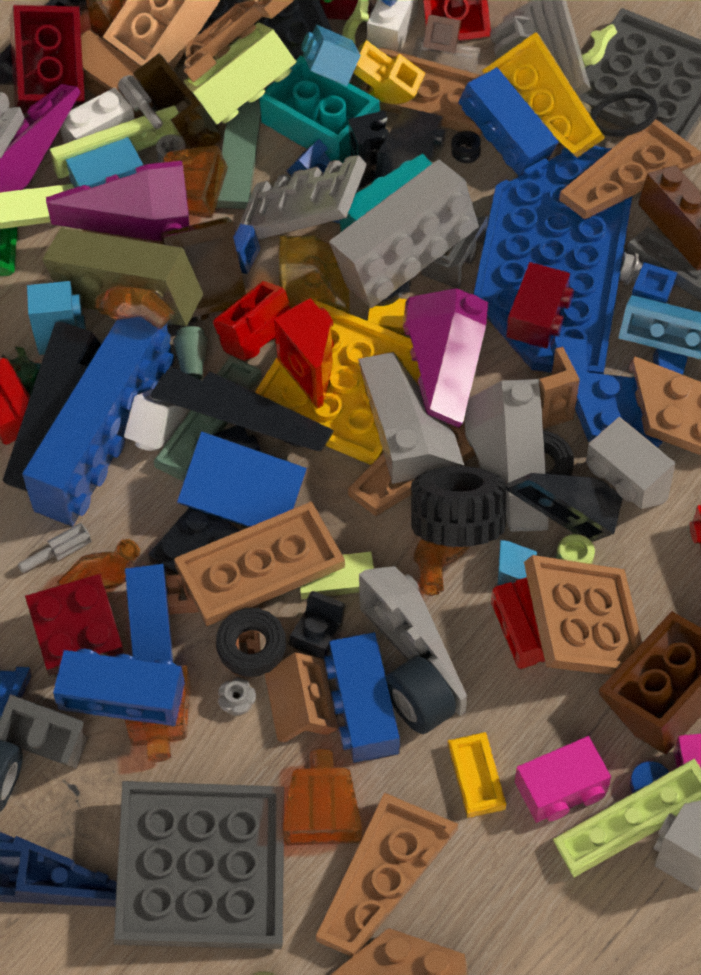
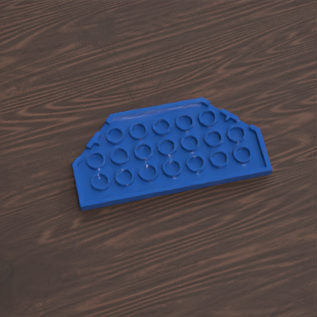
(536, 227)

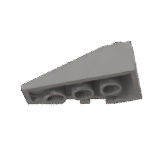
(407, 434)
(508, 440)
(402, 617)

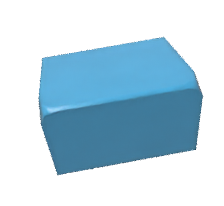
(512, 561)

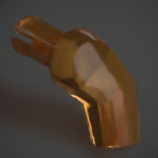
(133, 302)
(431, 560)
(109, 564)

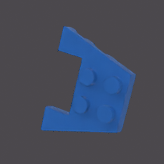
(607, 397)

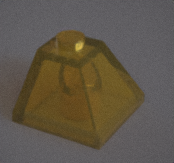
(312, 272)

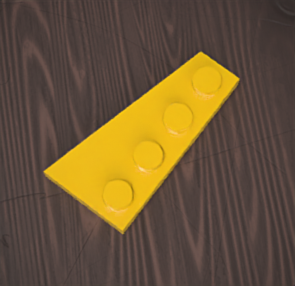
(549, 94)

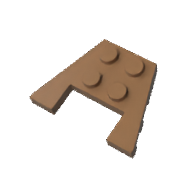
(234, 23)

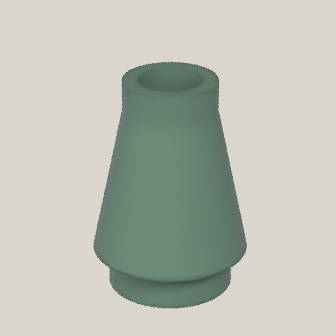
(191, 350)

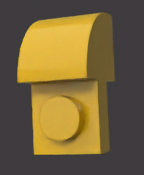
(390, 79)

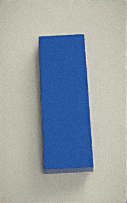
(149, 613)

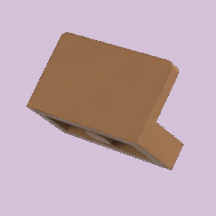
(559, 391)
(300, 697)

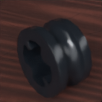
(463, 154)

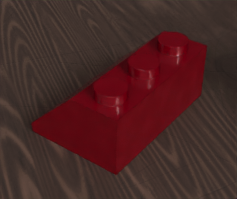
(45, 52)

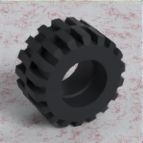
(458, 506)

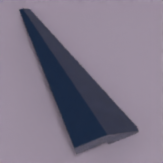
(45, 877)

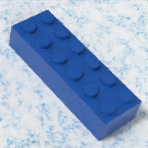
(94, 420)

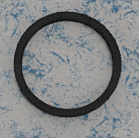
(625, 95)

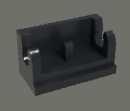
(365, 140)

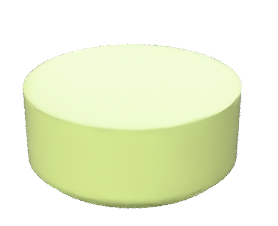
(576, 548)

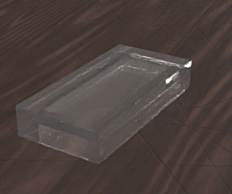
(465, 58)

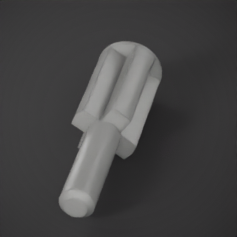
(138, 99)
(59, 547)

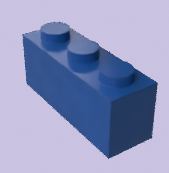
(507, 121)
(119, 687)
(362, 698)

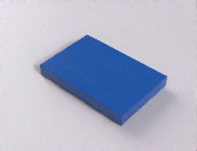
(239, 482)

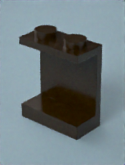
(168, 89)
(214, 263)

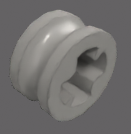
(169, 143)

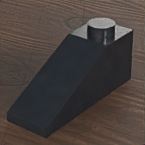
(411, 136)
(575, 502)

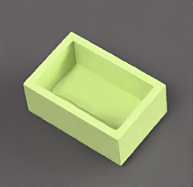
(242, 74)

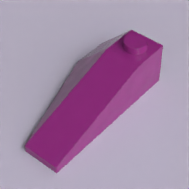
(35, 137)
(127, 206)
(446, 344)

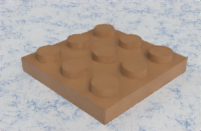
(582, 614)

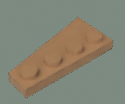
(625, 169)
(374, 487)
(386, 865)

